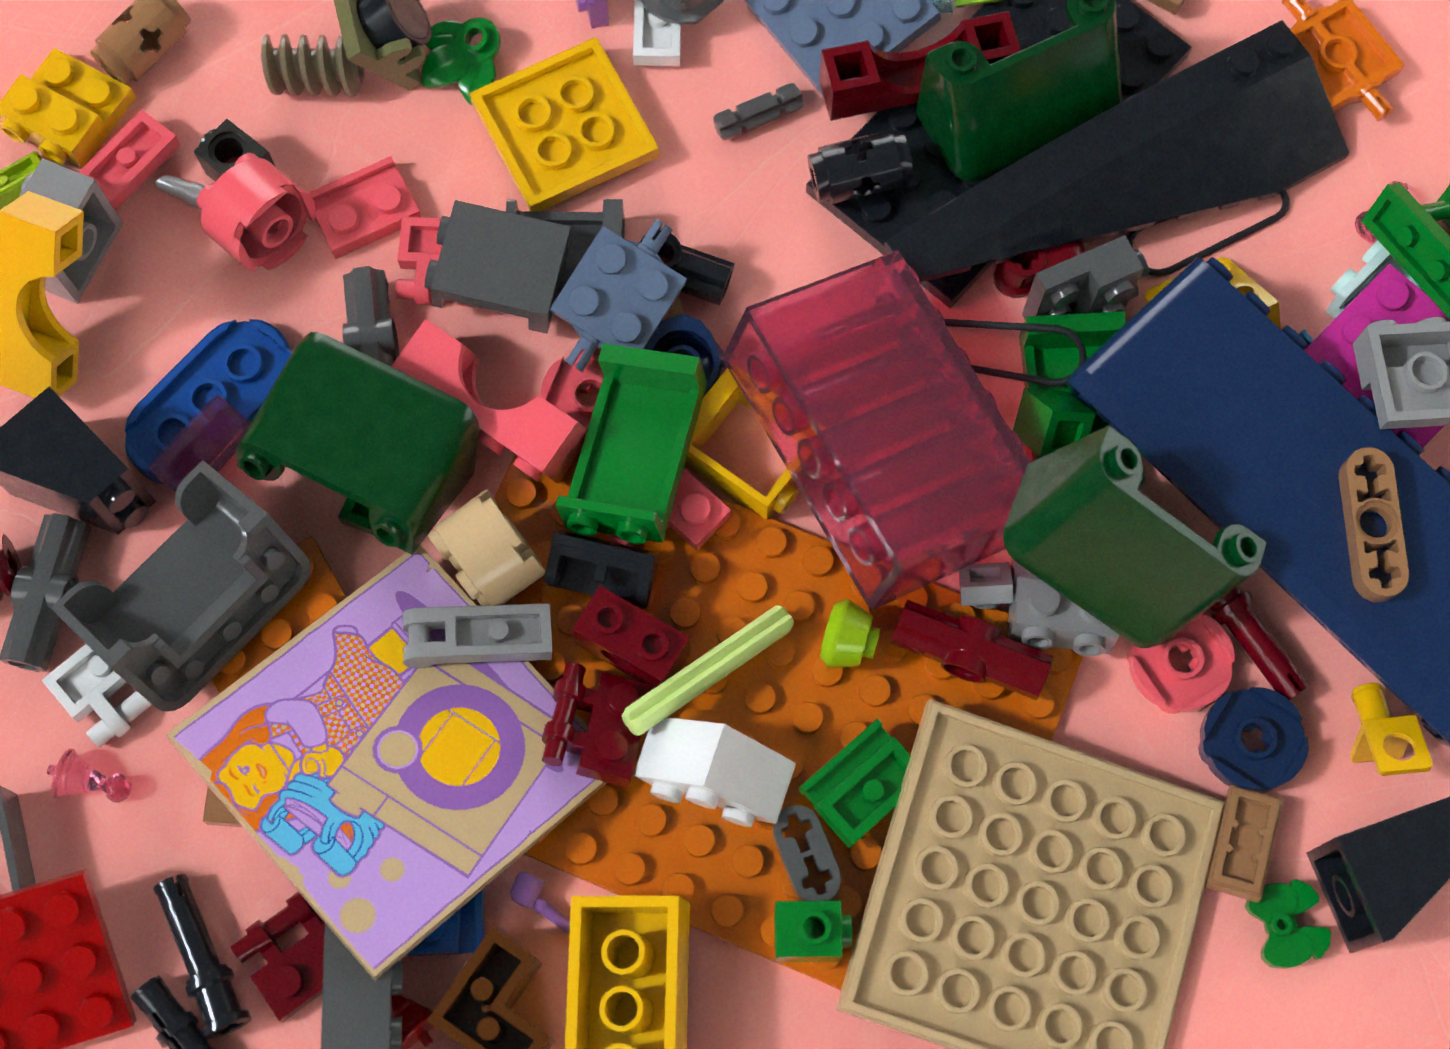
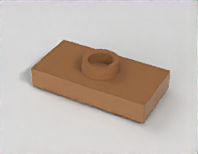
(1244, 843)

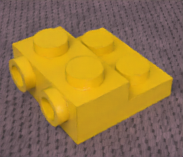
(64, 108)

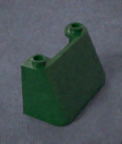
(1004, 110)
(364, 436)
(1115, 549)

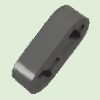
(818, 850)

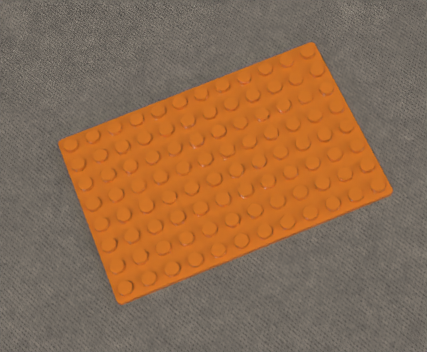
(778, 698)

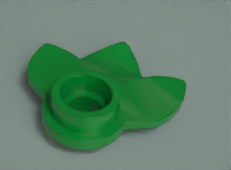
(457, 61)

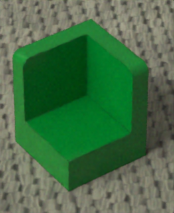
(1051, 420)

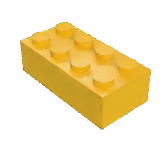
(628, 972)

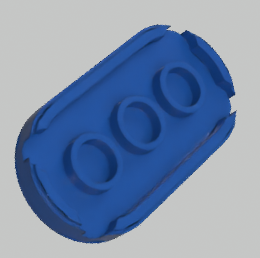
(230, 361)

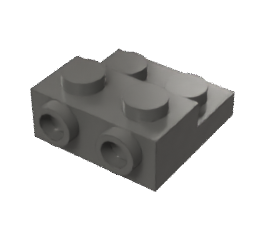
(1089, 282)

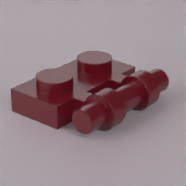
(608, 745)
(291, 976)

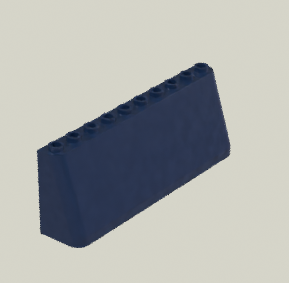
(1259, 443)

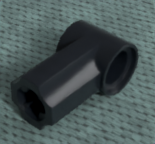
(705, 274)

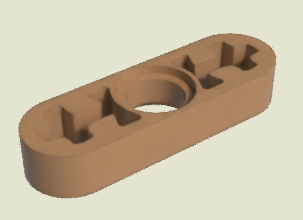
(1391, 561)

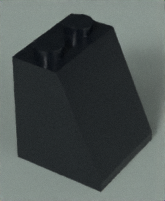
(65, 467)
(1384, 873)

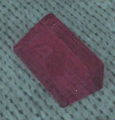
(208, 437)

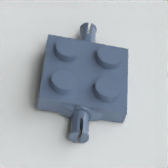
(618, 293)

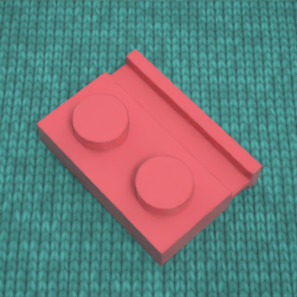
(363, 207)

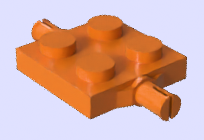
(1346, 53)

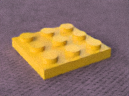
(564, 125)

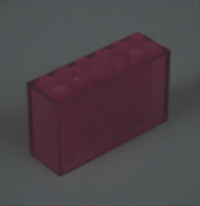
(905, 441)

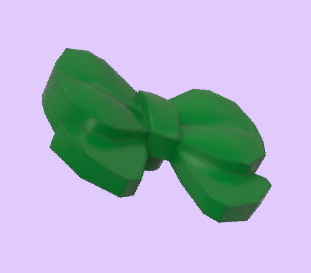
(1286, 942)

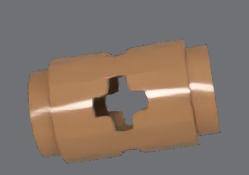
(121, 45)

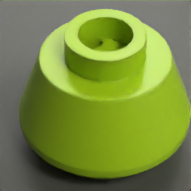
(848, 636)

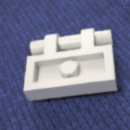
(85, 685)

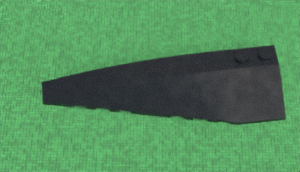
(1192, 143)

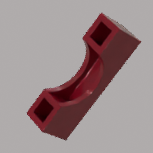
(868, 80)

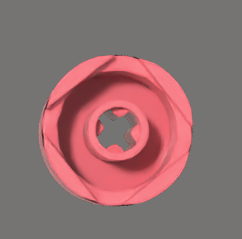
(256, 213)

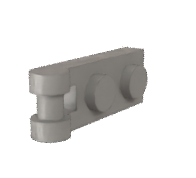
(477, 634)

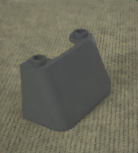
(193, 596)

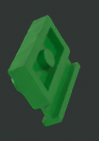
(859, 783)

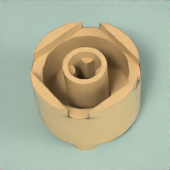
(487, 551)

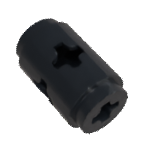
(839, 174)

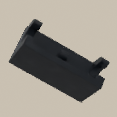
(588, 562)

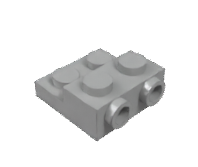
(1406, 371)
(1048, 619)

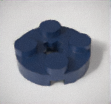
(1282, 733)

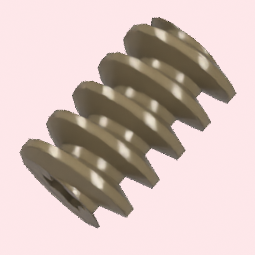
(309, 67)

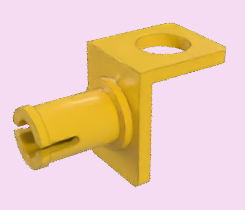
(1386, 737)

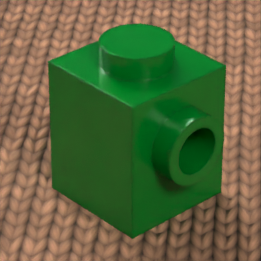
(810, 931)

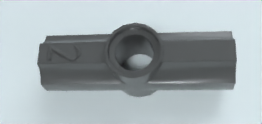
(368, 315)
(38, 587)

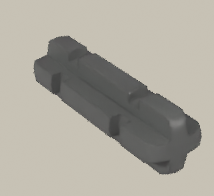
(758, 111)

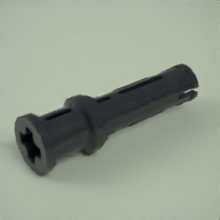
(208, 978)

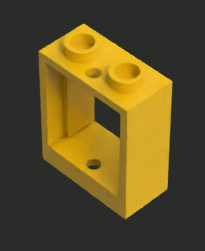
(713, 411)

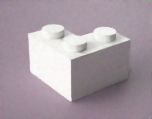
(714, 769)

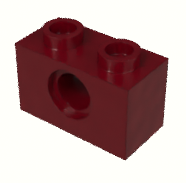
(630, 639)

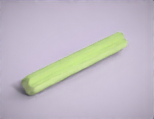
(707, 670)

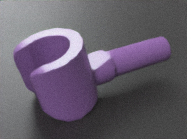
(526, 894)

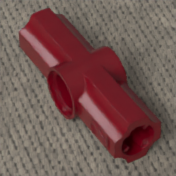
(972, 649)

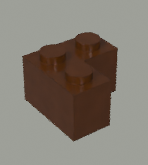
(481, 998)

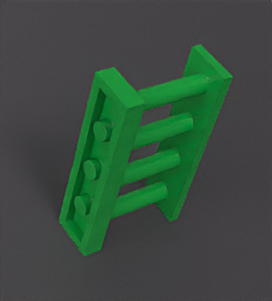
(1415, 238)

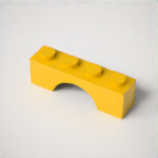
(35, 243)

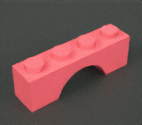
(535, 432)

